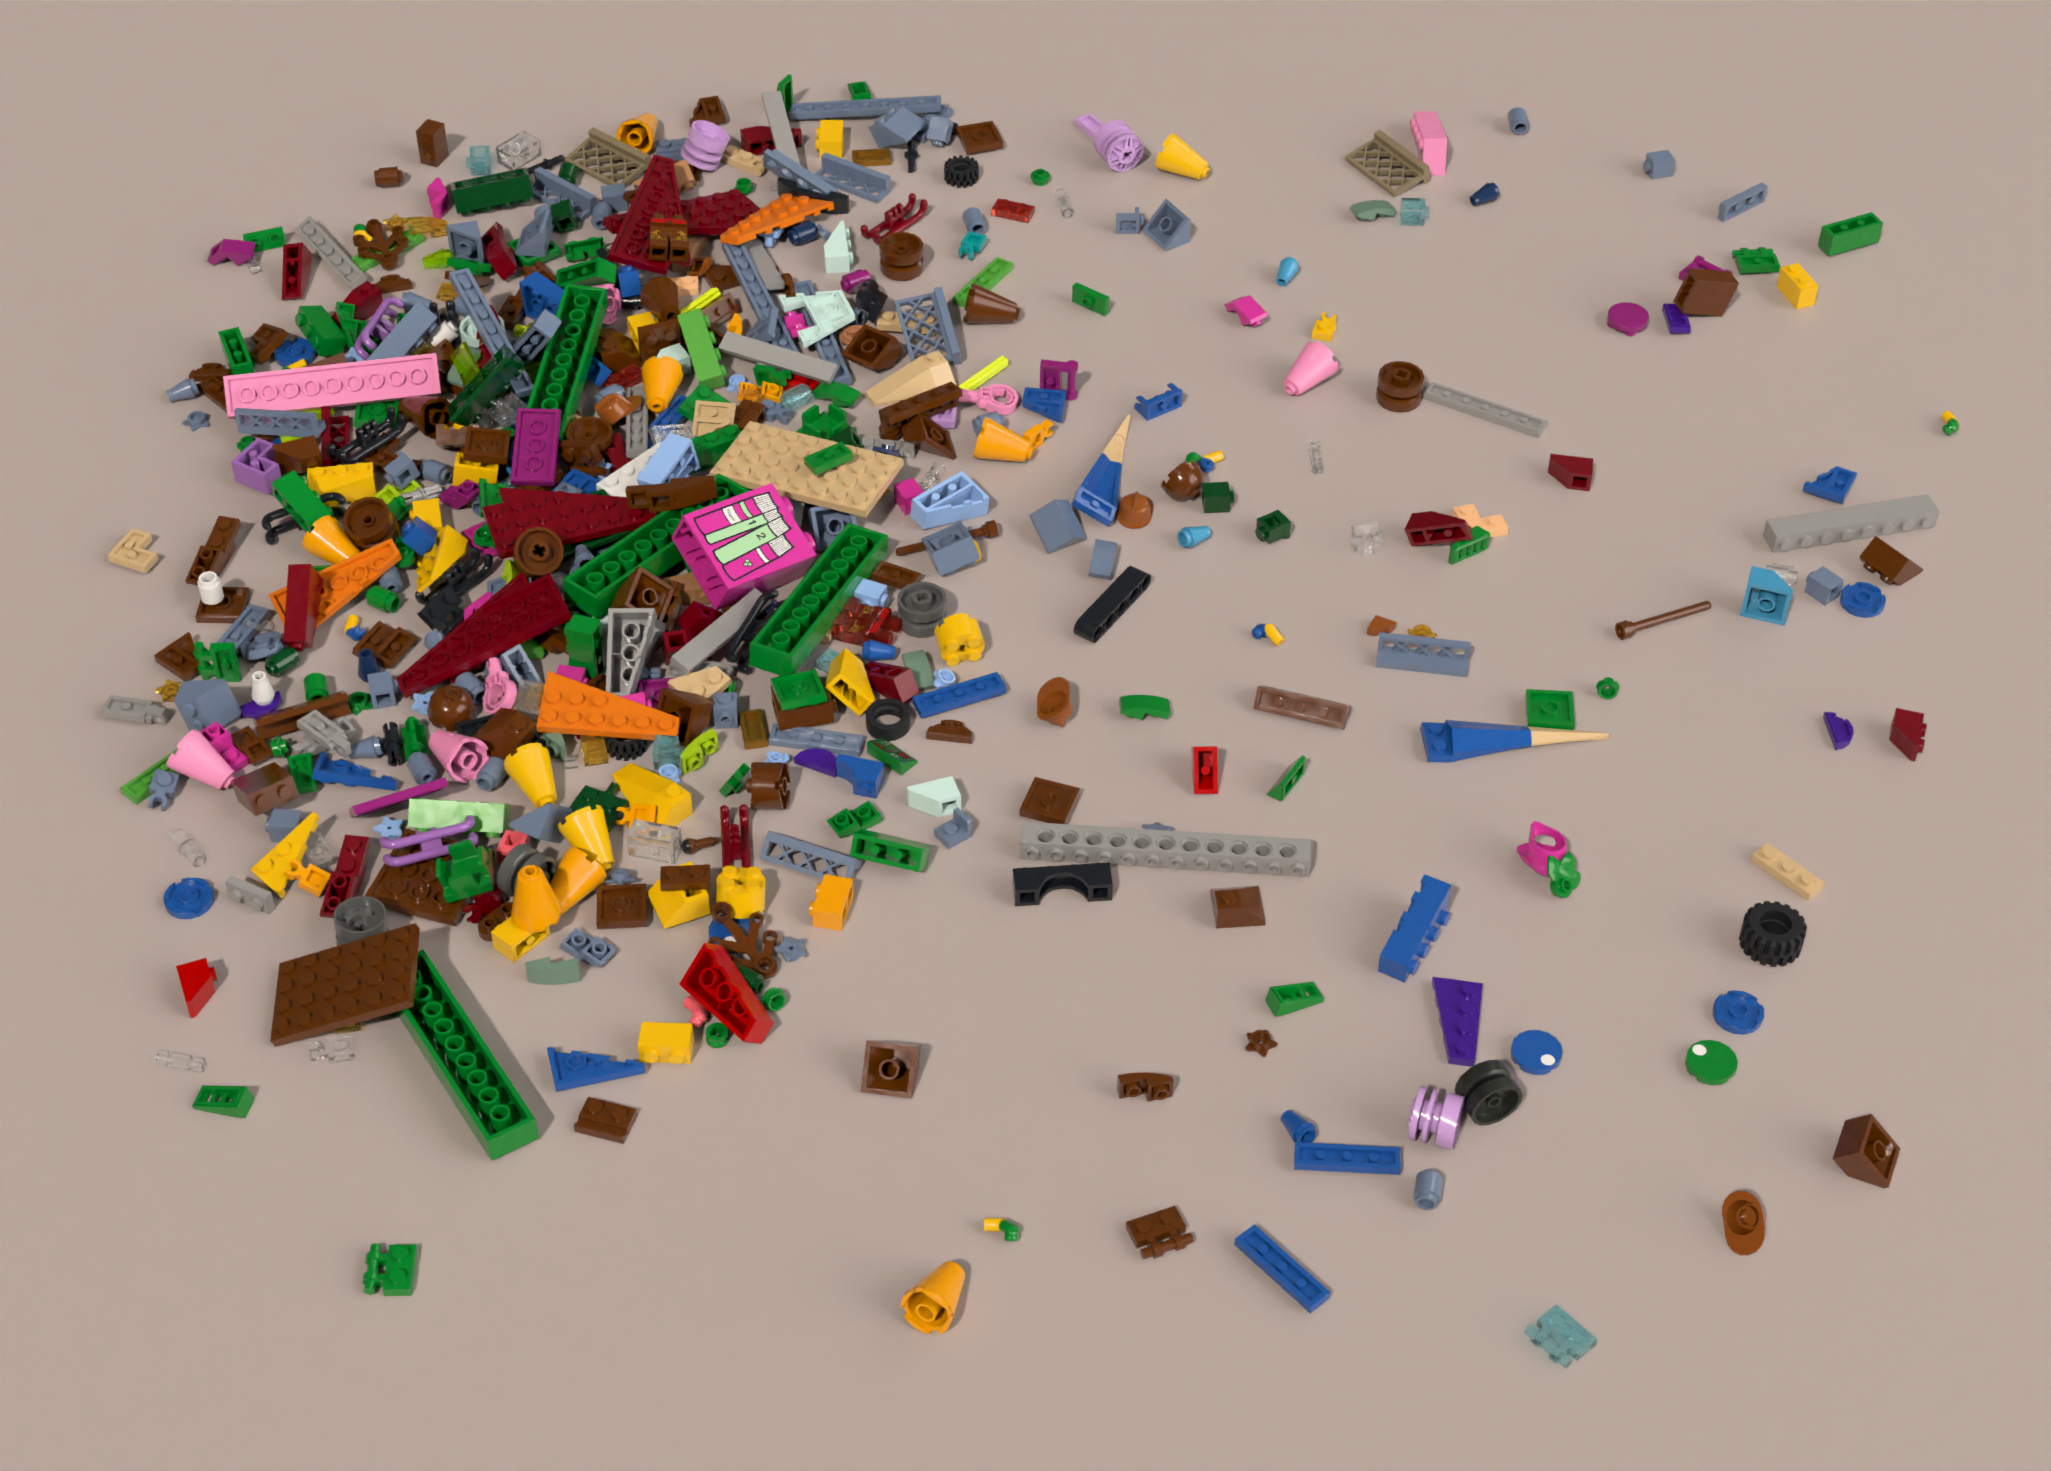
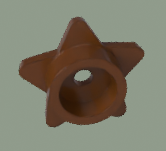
(1260, 1036)

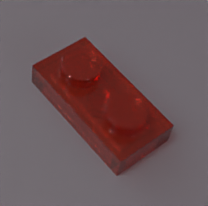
(1013, 210)
(625, 377)

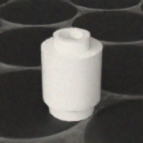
(444, 330)
(210, 588)

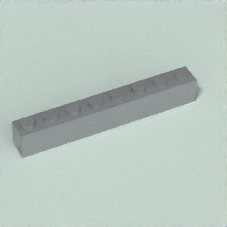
(1850, 523)

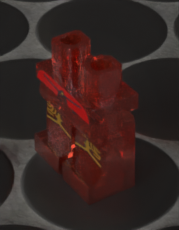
(864, 622)

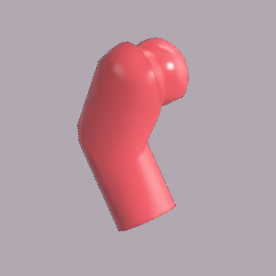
(699, 1012)

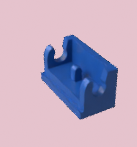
(1159, 404)

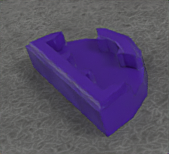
(252, 709)
(1840, 730)
(817, 760)

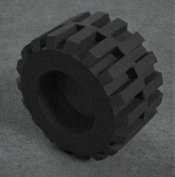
(1772, 933)

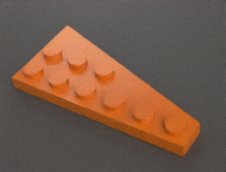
(780, 212)
(346, 579)
(586, 710)

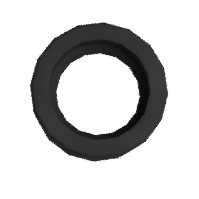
(887, 707)

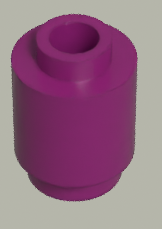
(852, 279)

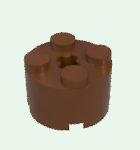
(769, 786)

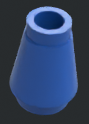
(877, 651)
(1298, 1127)

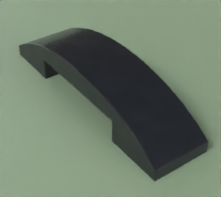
(840, 200)

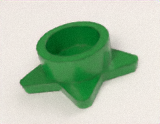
(364, 704)

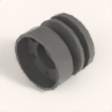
(359, 919)

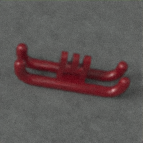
(895, 221)
(735, 842)

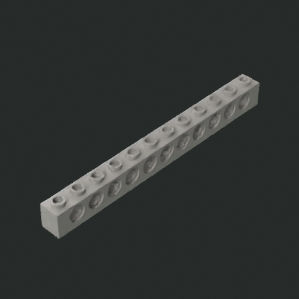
(1166, 849)

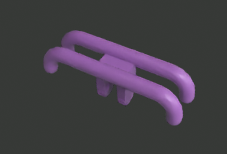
(377, 326)
(428, 841)

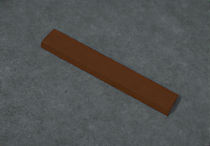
(214, 390)

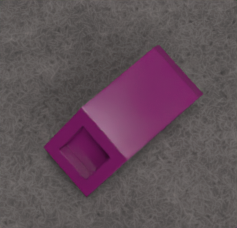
(235, 250)
(459, 495)

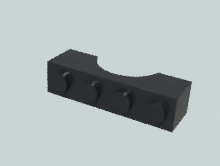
(1089, 880)

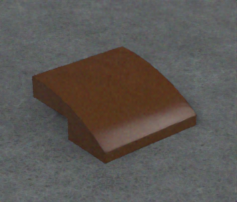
(386, 644)

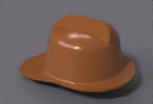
(615, 406)
(1135, 511)
(1054, 701)
(1743, 1222)

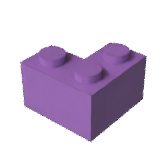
(257, 466)

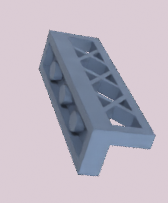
(789, 169)
(855, 176)
(556, 186)
(278, 422)
(1422, 658)
(805, 847)

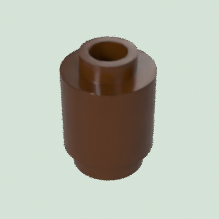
(388, 177)

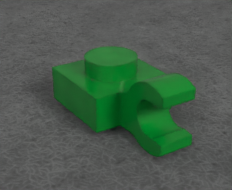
(768, 374)

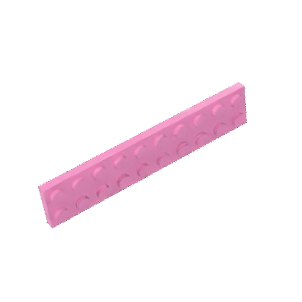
(334, 384)

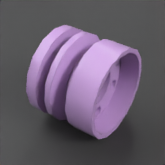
(705, 145)
(1118, 145)
(1436, 1117)

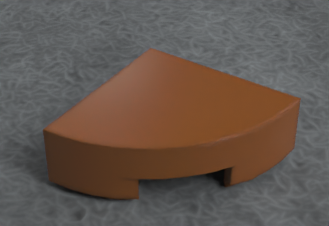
(700, 266)
(1380, 624)

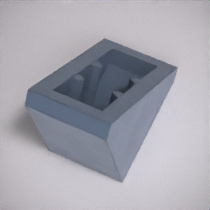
(518, 665)

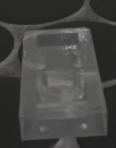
(528, 698)
(319, 851)

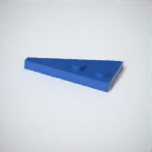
(349, 774)
(586, 1069)

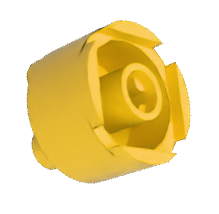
(959, 639)
(741, 890)

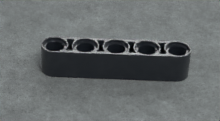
(1112, 604)

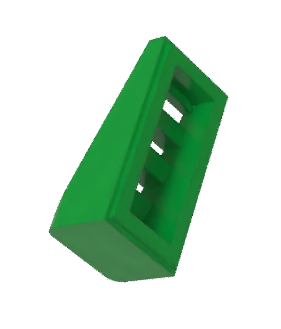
(786, 89)
(859, 91)
(1464, 549)
(1280, 1005)
(238, 1106)

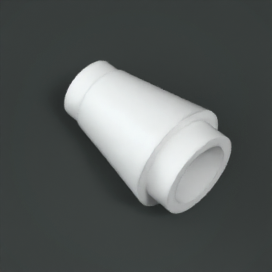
(262, 690)

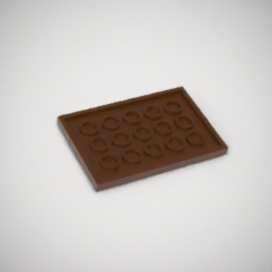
(345, 985)

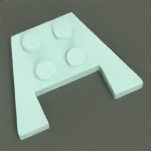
(827, 310)

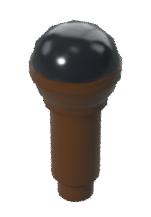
(691, 845)

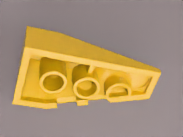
(447, 549)
(647, 788)

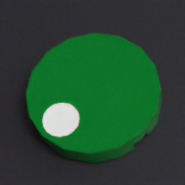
(1711, 1062)

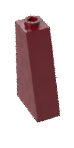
(302, 606)

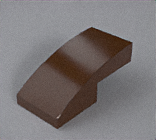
(251, 746)

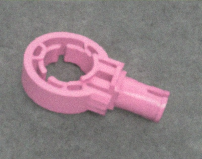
(985, 398)
(496, 684)

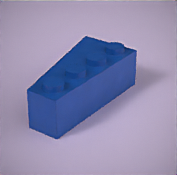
(539, 294)
(1416, 929)

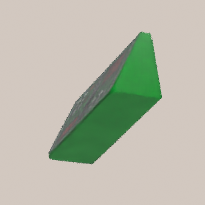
(890, 755)
(1288, 779)

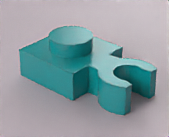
(972, 243)

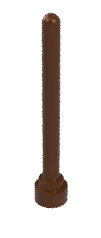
(988, 530)
(1627, 629)

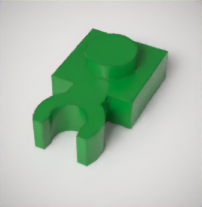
(735, 782)

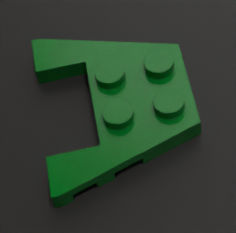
(352, 328)

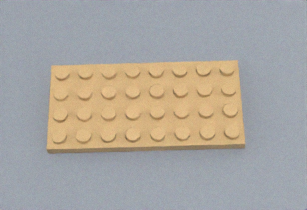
(777, 456)

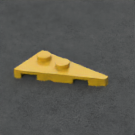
(293, 846)

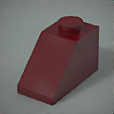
(698, 617)

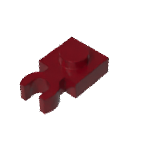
(483, 904)

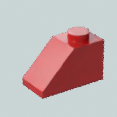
(1204, 769)
(197, 984)

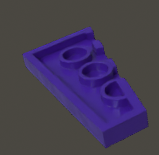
(1459, 1017)

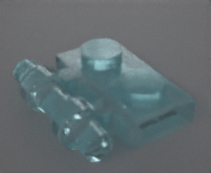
(1563, 1330)

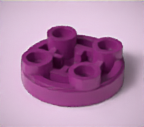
(1627, 318)

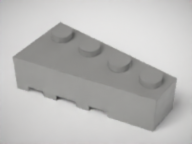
(627, 647)

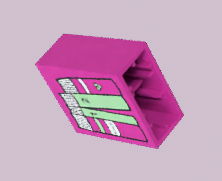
(744, 545)

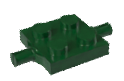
(592, 797)

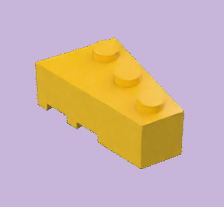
(350, 480)

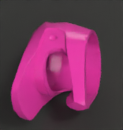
(1537, 854)

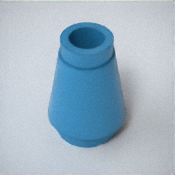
(1287, 269)
(1192, 536)

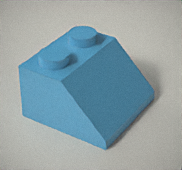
(1766, 597)

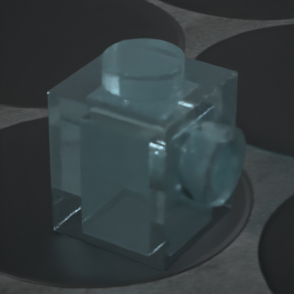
(479, 160)
(1413, 211)
(666, 751)

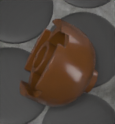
(1184, 482)
(450, 706)

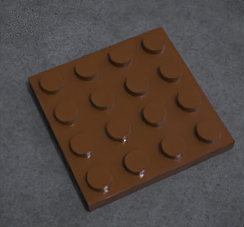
(415, 887)

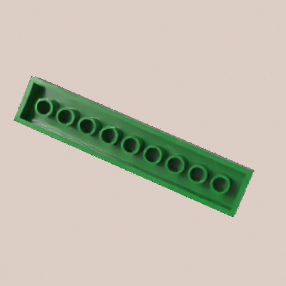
(570, 352)
(649, 546)
(817, 600)
(466, 1065)

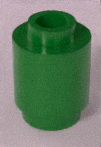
(383, 599)
(315, 686)

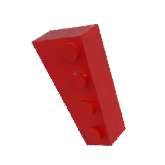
(726, 994)

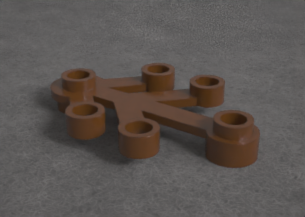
(386, 259)
(745, 944)

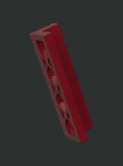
(331, 433)

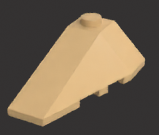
(914, 378)

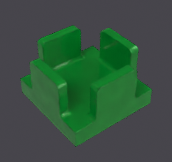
(823, 424)
(467, 873)

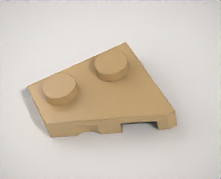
(712, 416)
(702, 682)

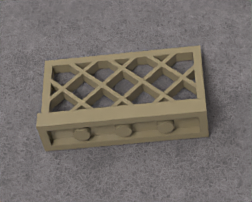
(617, 150)
(1399, 157)

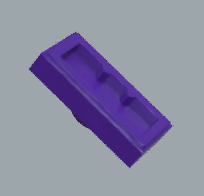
(1675, 320)

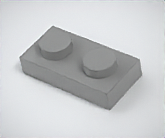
(250, 895)

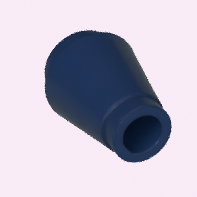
(1485, 194)
(367, 664)

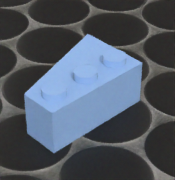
(672, 460)
(949, 502)

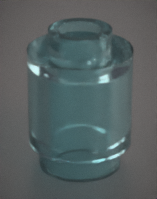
(796, 397)

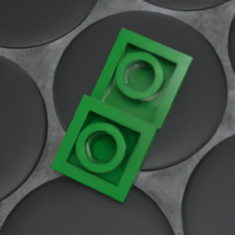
(838, 393)
(1137, 705)
(847, 823)

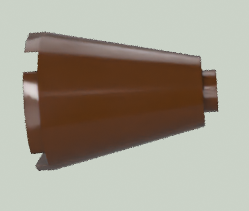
(661, 298)
(988, 307)
(425, 413)

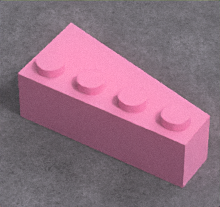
(1430, 140)

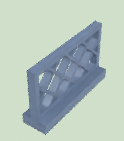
(943, 321)

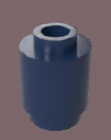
(802, 233)

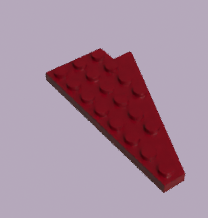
(656, 194)
(705, 214)
(569, 515)
(502, 622)

